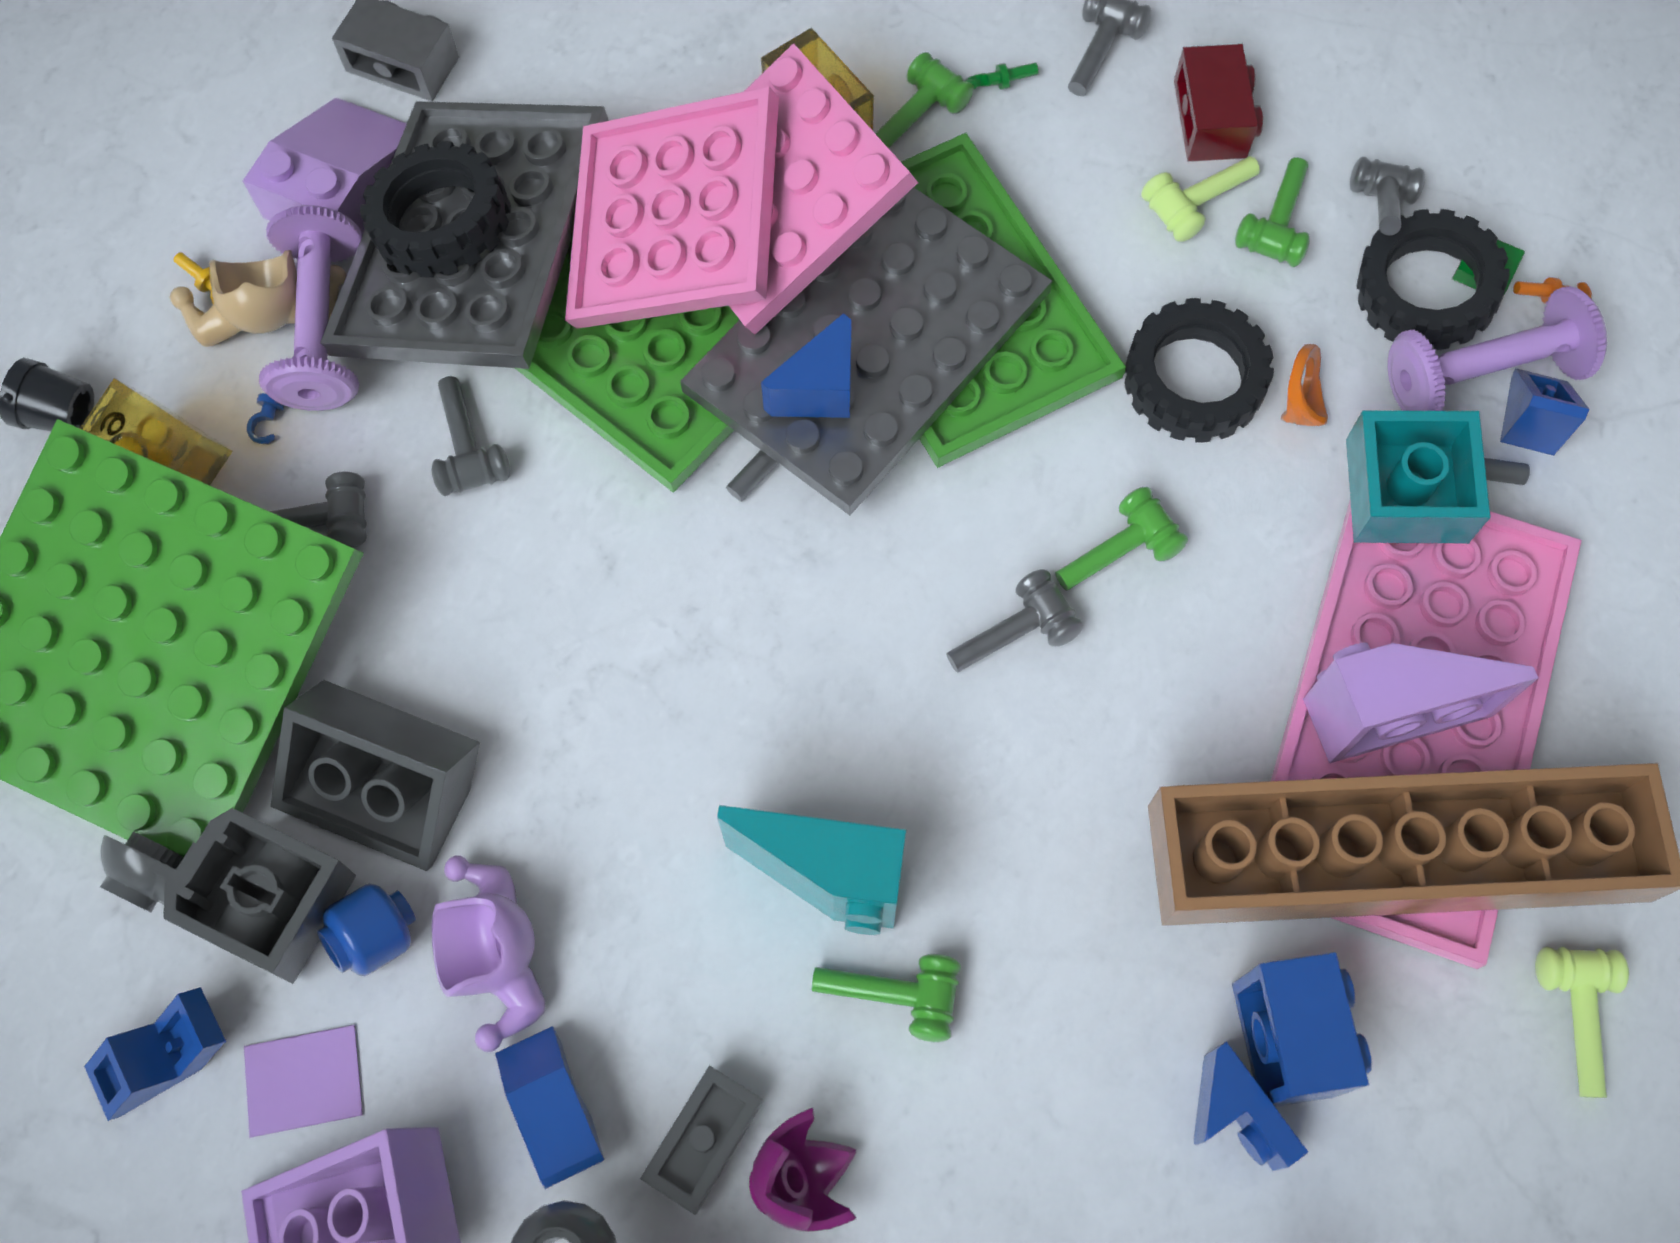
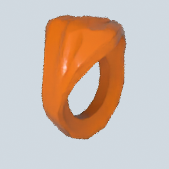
(1306, 402)

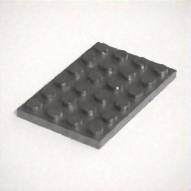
(500, 303)
(925, 316)

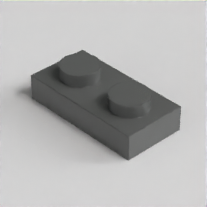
(702, 1140)

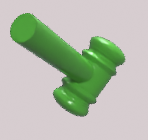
(933, 84)
(1273, 236)
(1148, 525)
(930, 996)

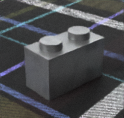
(396, 47)

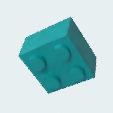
(1417, 477)

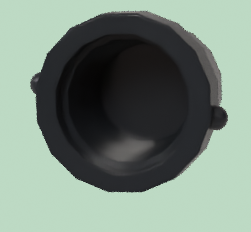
(39, 395)

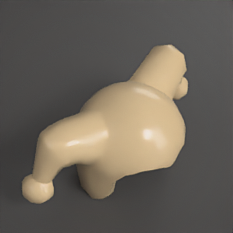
(248, 298)

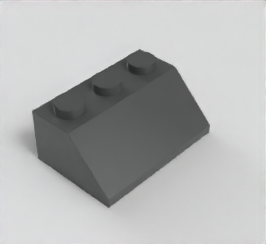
(372, 773)

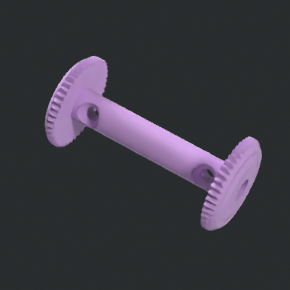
(315, 239)
(1570, 333)

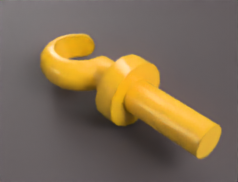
(201, 275)

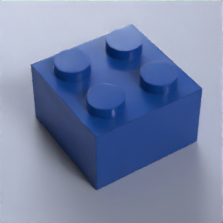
(1302, 1029)

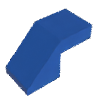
(155, 1057)
(548, 1107)

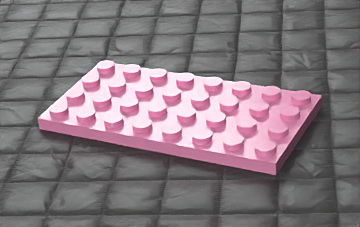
(1477, 599)

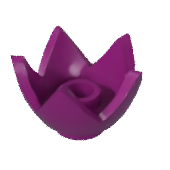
(796, 1175)

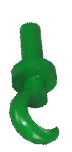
(1003, 75)

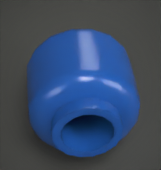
(366, 929)

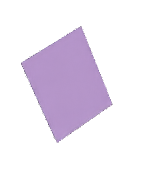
(302, 1081)

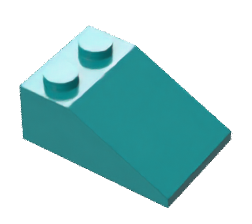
(831, 864)

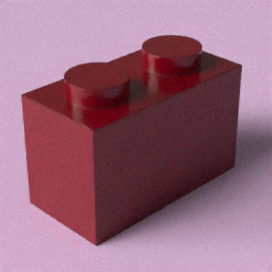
(1217, 102)

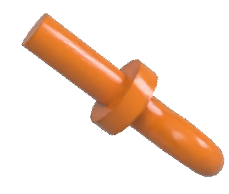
(1546, 288)

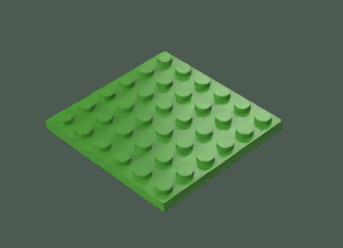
(151, 638)

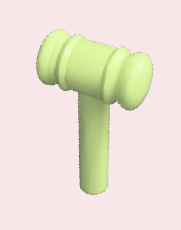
(1179, 207)
(1585, 975)

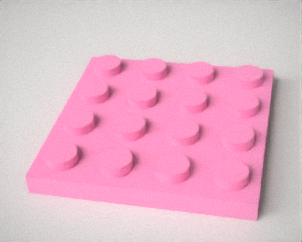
(827, 183)
(674, 210)

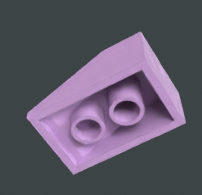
(324, 161)
(1405, 693)
(367, 1192)

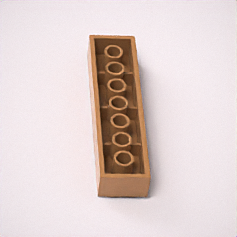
(1412, 844)

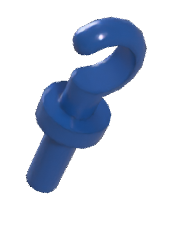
(268, 411)

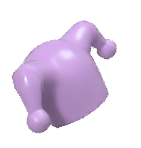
(487, 948)

